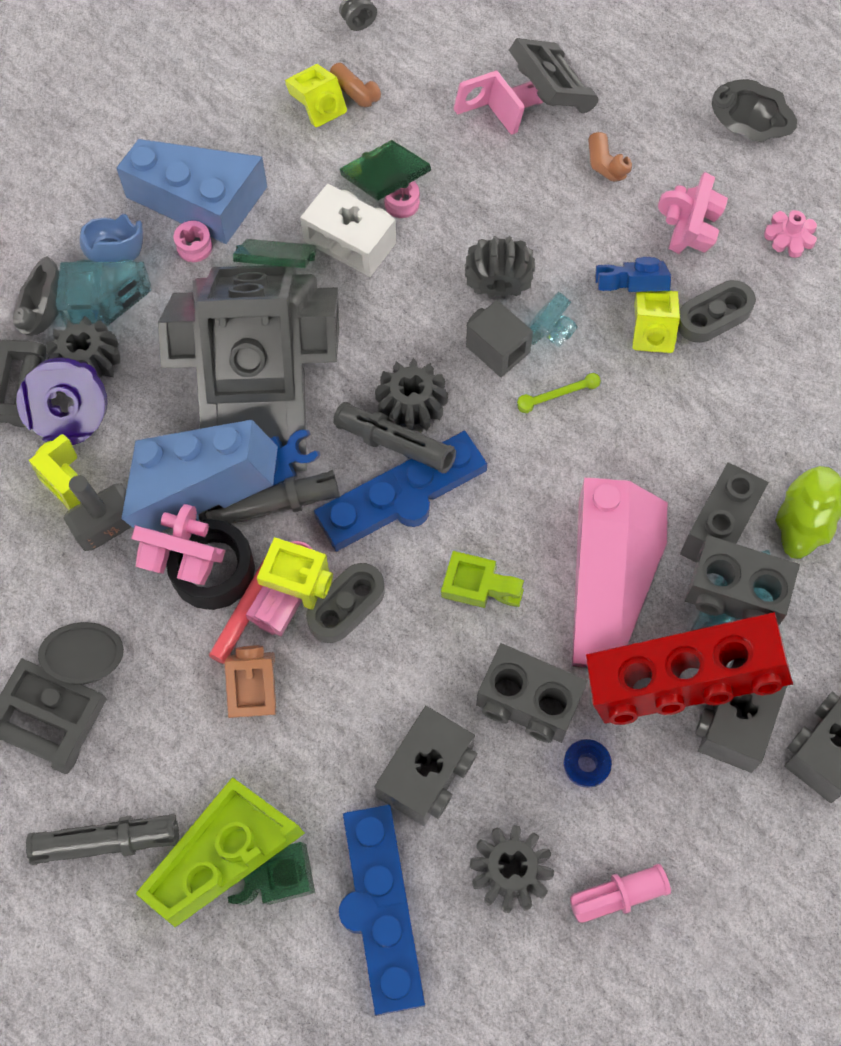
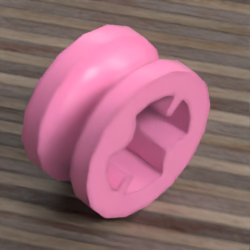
(401, 208)
(199, 249)

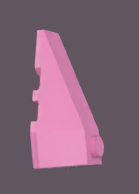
(616, 560)

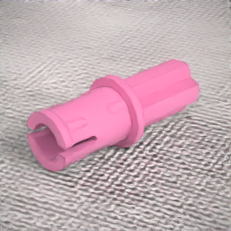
(620, 894)

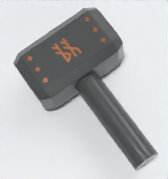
(97, 515)

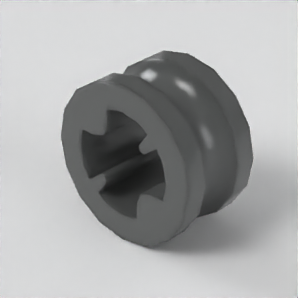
(358, 13)

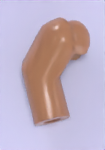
(354, 87)
(605, 164)

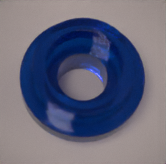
(593, 750)

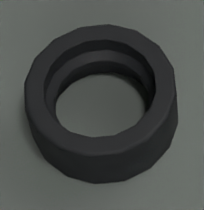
(230, 590)

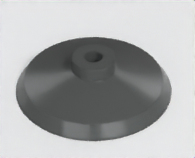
(80, 653)

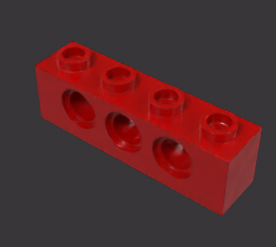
(665, 658)

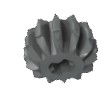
(499, 267)
(86, 344)
(412, 395)
(515, 886)

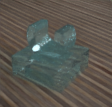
(552, 323)

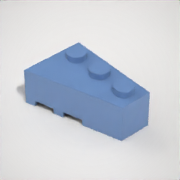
(194, 184)
(198, 470)

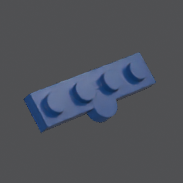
(397, 494)
(381, 911)

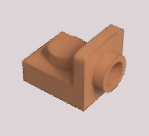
(250, 682)

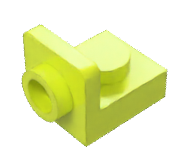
(319, 93)
(656, 321)
(53, 468)
(296, 572)

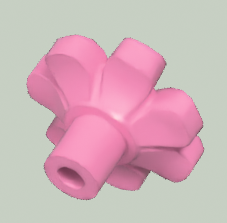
(791, 232)

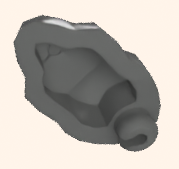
(753, 110)
(37, 299)

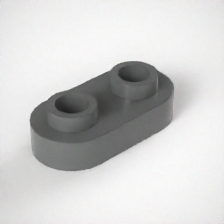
(713, 313)
(345, 603)

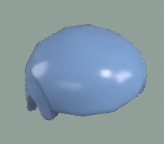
(111, 239)

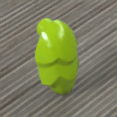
(810, 511)

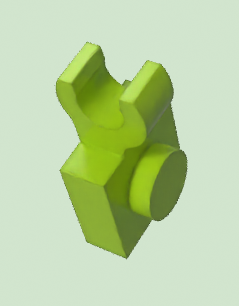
(474, 579)

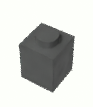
(498, 337)

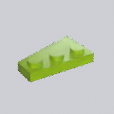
(217, 852)

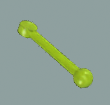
(526, 402)

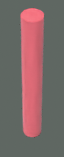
(236, 623)

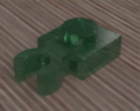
(279, 878)

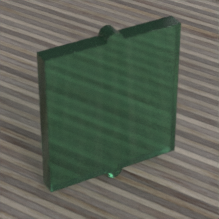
(385, 170)
(274, 253)

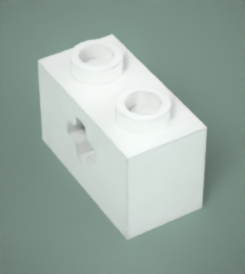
(349, 229)

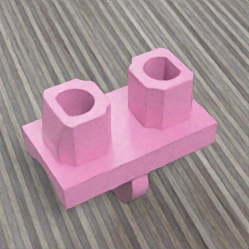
(687, 211)
(156, 546)

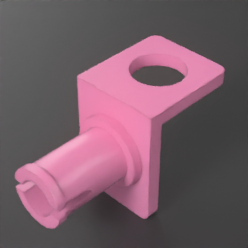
(503, 100)

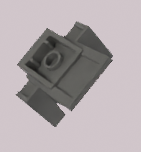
(248, 343)

